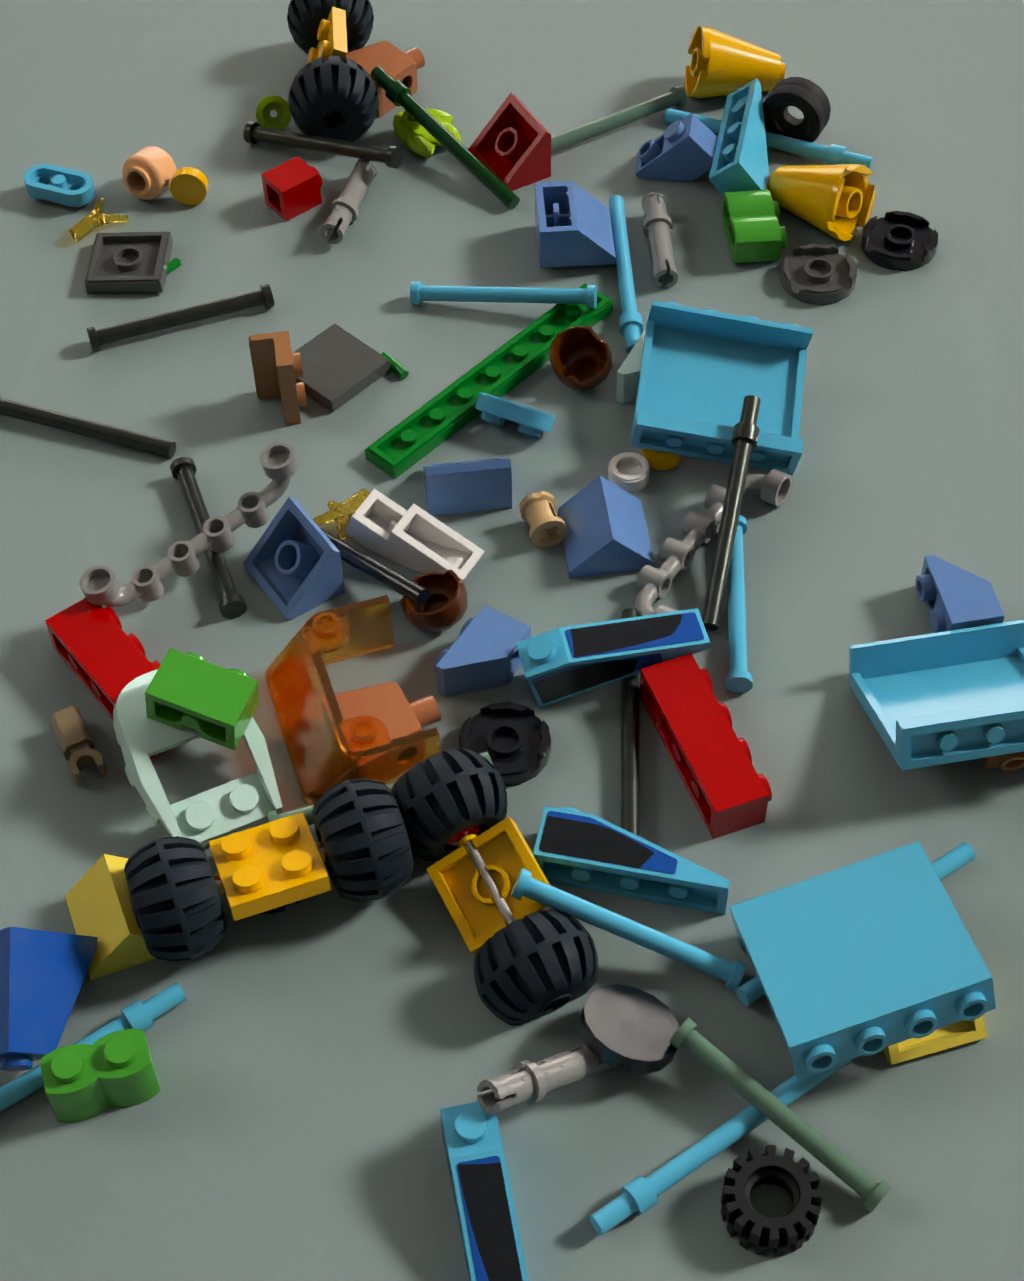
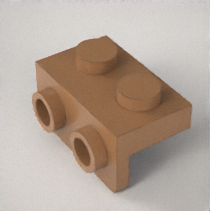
(276, 371)

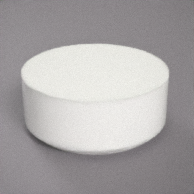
(629, 471)

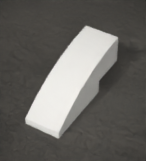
(411, 537)

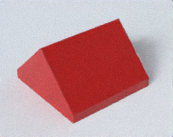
(514, 145)

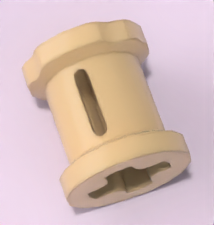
(545, 525)

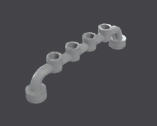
(700, 528)
(102, 586)

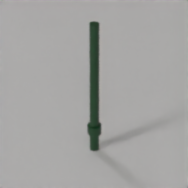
(401, 96)

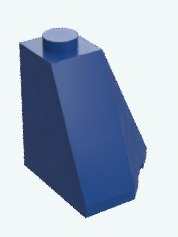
(38, 990)

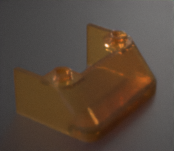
(316, 737)

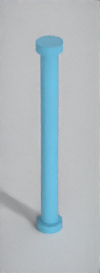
(503, 294)
(738, 678)
(628, 929)

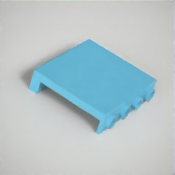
(696, 380)
(944, 693)
(863, 958)

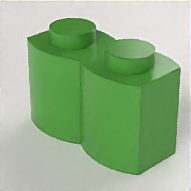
(753, 226)
(90, 1078)

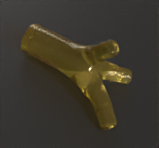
(95, 220)
(342, 511)

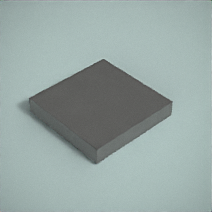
(129, 262)
(339, 367)

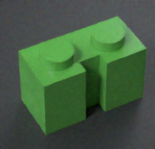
(202, 697)

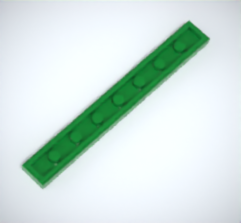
(494, 376)

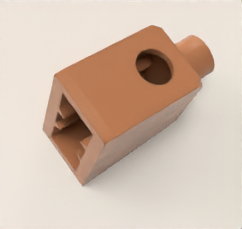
(397, 64)
(391, 707)

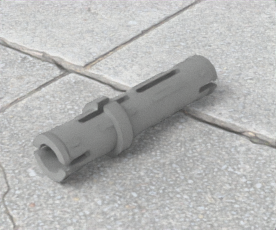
(344, 209)
(657, 229)
(532, 1080)

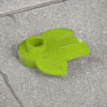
(416, 136)

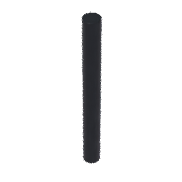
(380, 571)

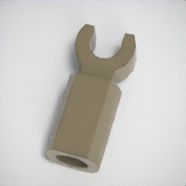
(76, 742)

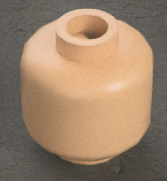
(148, 173)

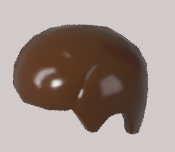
(580, 358)
(445, 605)

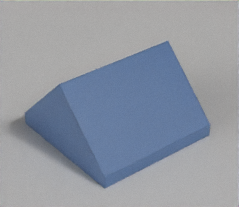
(468, 486)
(605, 531)
(296, 562)

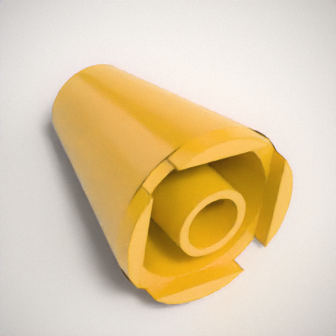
(727, 63)
(825, 196)

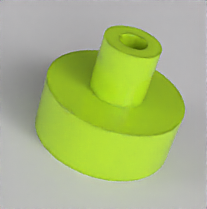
(276, 103)

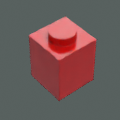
(292, 188)

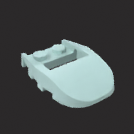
(205, 815)

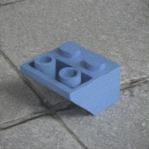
(571, 226)

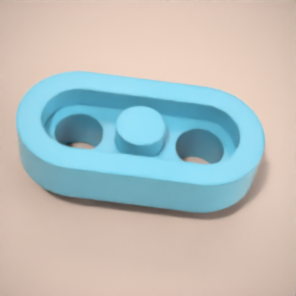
(59, 185)
(498, 409)

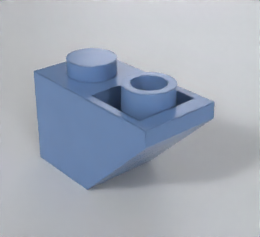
(679, 153)
(956, 596)
(482, 655)

